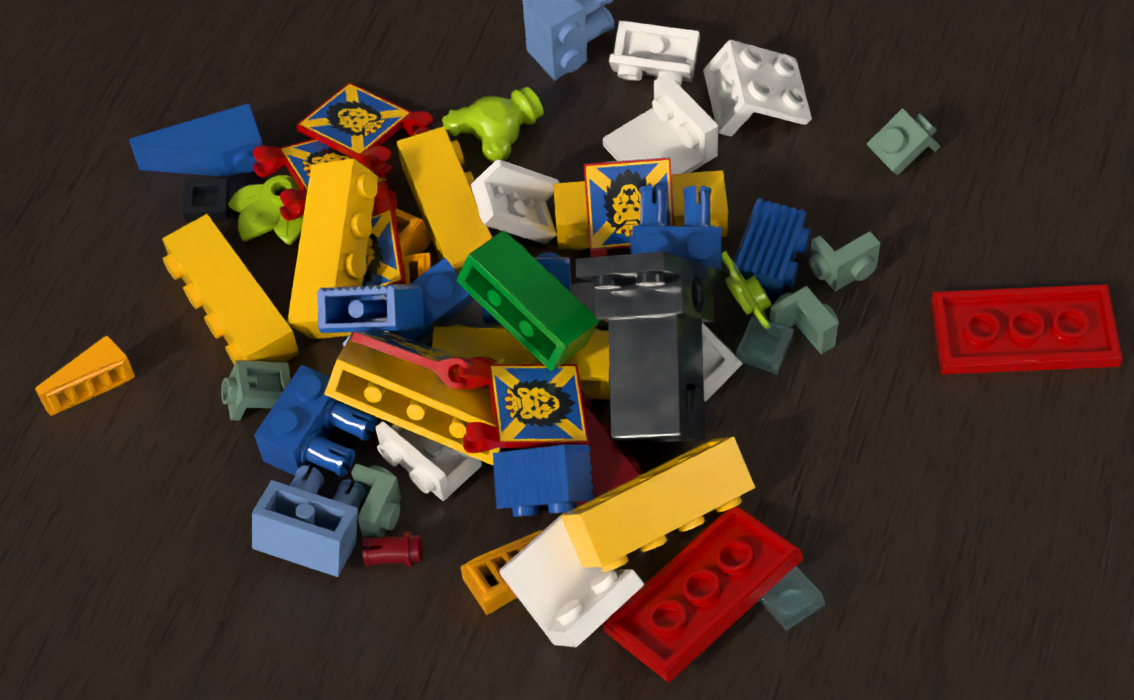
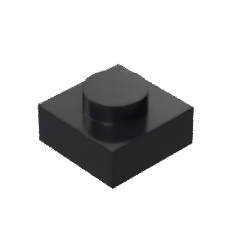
(206, 197)

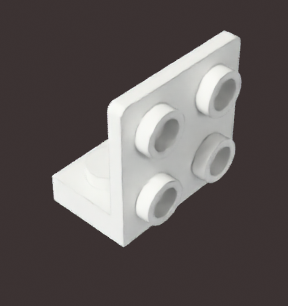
(754, 80)
(670, 129)
(561, 593)

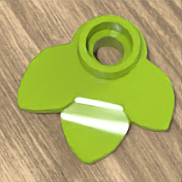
(261, 210)
(747, 292)

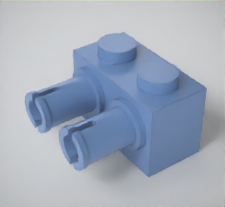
(560, 31)
(306, 526)

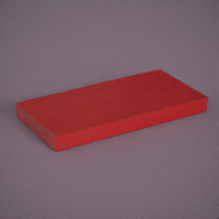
(1025, 329)
(702, 592)

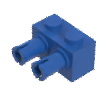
(692, 241)
(302, 421)

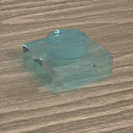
(764, 347)
(793, 599)

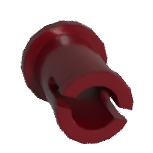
(393, 549)

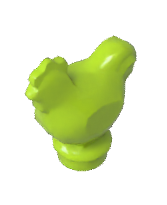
(495, 121)

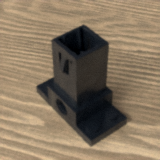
(654, 341)

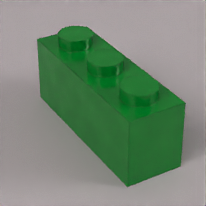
(527, 300)

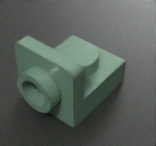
(254, 386)

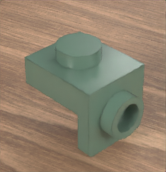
(903, 140)
(846, 264)
(812, 317)
(382, 504)

